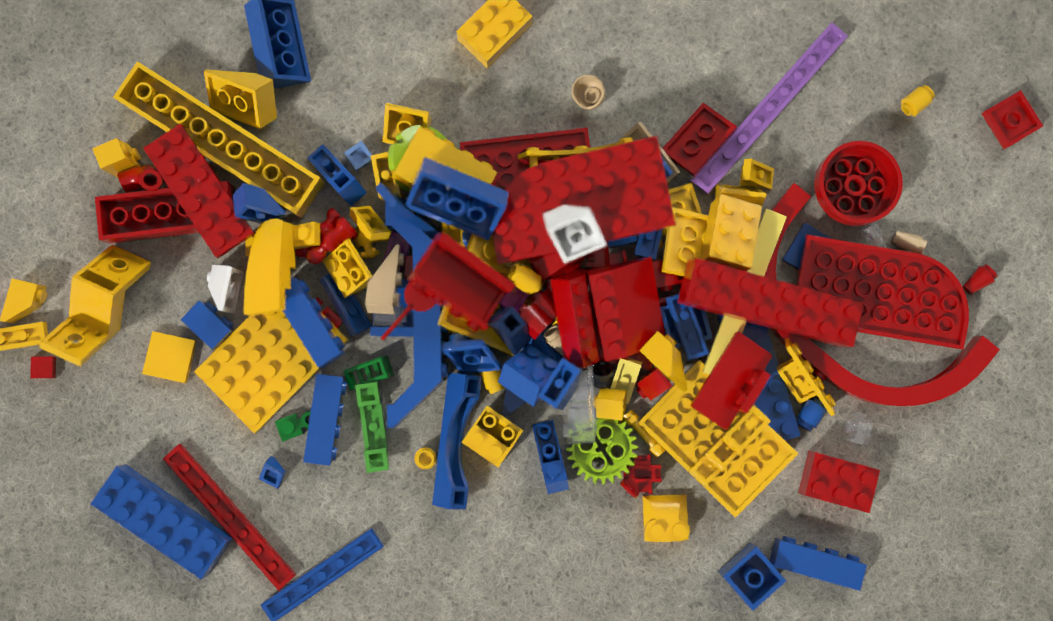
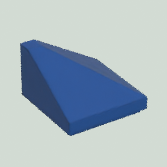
(272, 472)

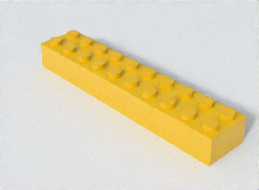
(220, 139)

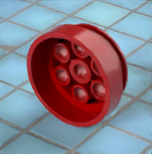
(880, 168)

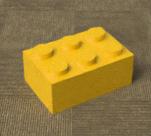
(494, 29)
(731, 232)

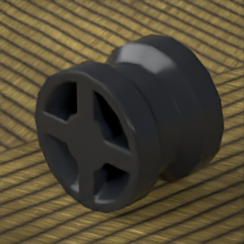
(602, 374)

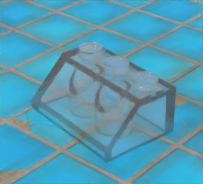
(580, 411)

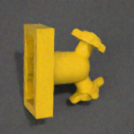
(369, 230)

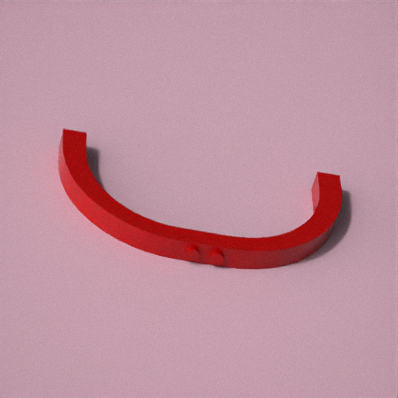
(956, 376)

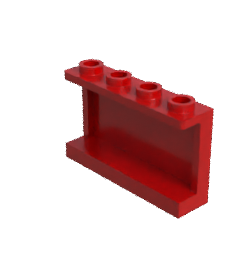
(459, 281)

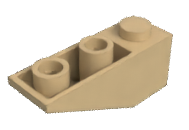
(383, 286)

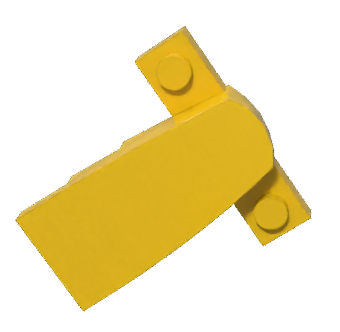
(270, 262)

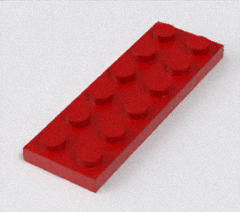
(198, 190)

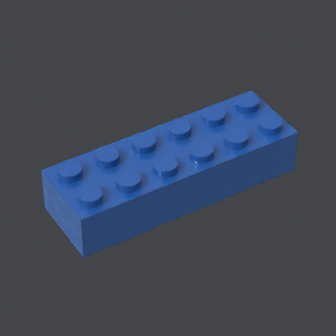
(162, 521)

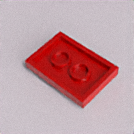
(699, 139)

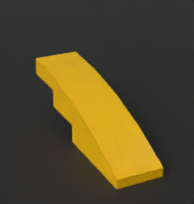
(729, 446)

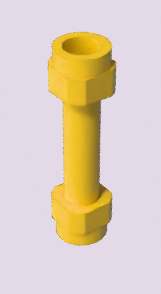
(632, 419)

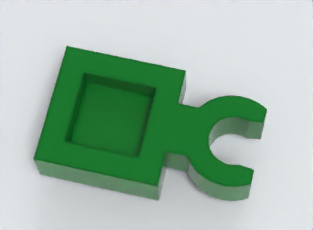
(291, 426)

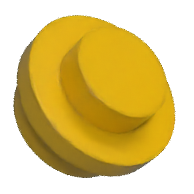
(425, 458)

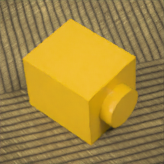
(610, 404)

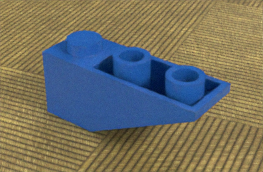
(550, 457)

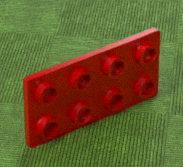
(733, 381)

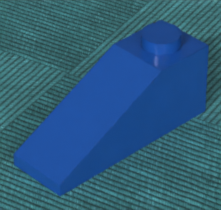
(337, 175)

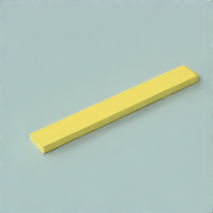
(767, 237)

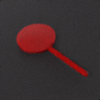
(416, 301)

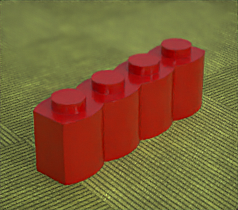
(541, 311)

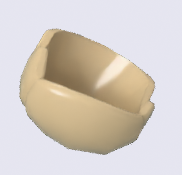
(588, 92)

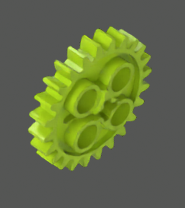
(618, 438)

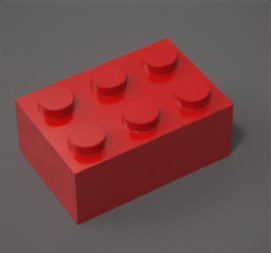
(839, 481)

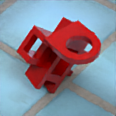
(642, 478)

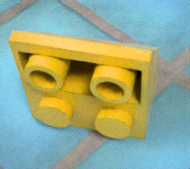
(348, 269)
(492, 436)

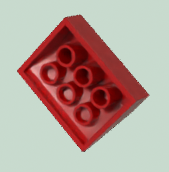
(625, 306)

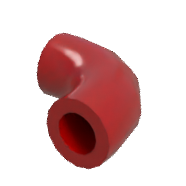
(140, 177)

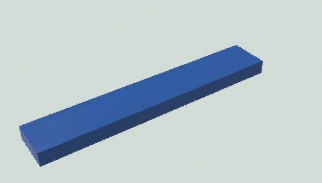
(322, 575)

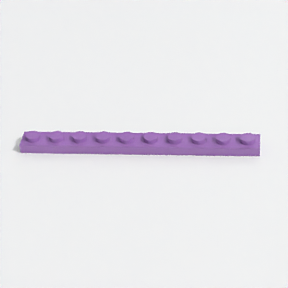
(769, 107)

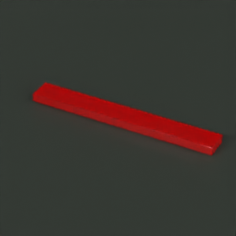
(229, 516)

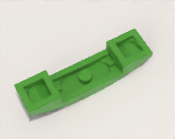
(373, 427)

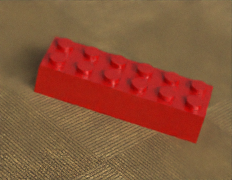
(143, 215)

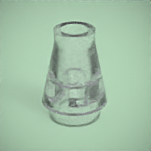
(873, 235)

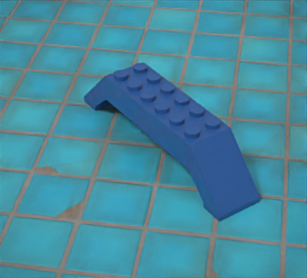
(428, 335)

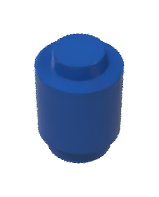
(811, 414)

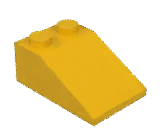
(242, 96)

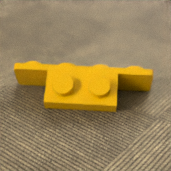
(801, 381)

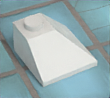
(573, 231)
(225, 286)

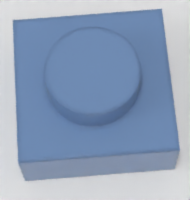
(359, 156)

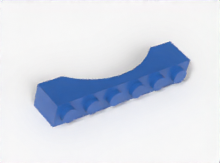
(450, 481)

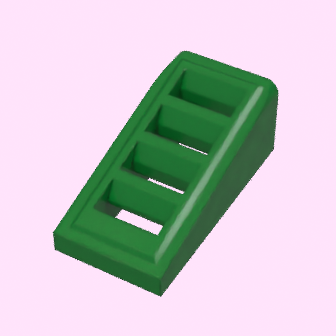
(385, 367)

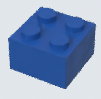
(527, 373)
(752, 576)

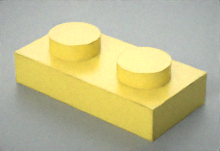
(626, 376)

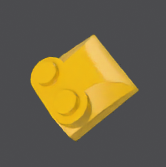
(665, 518)

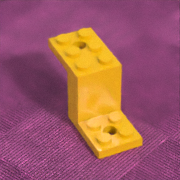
(95, 305)

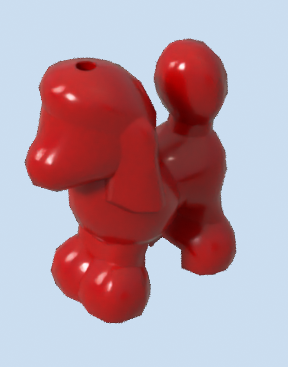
(332, 235)

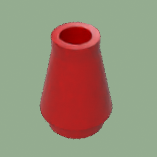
(980, 278)

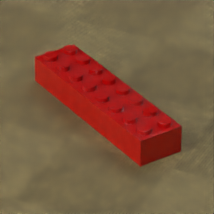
(770, 303)

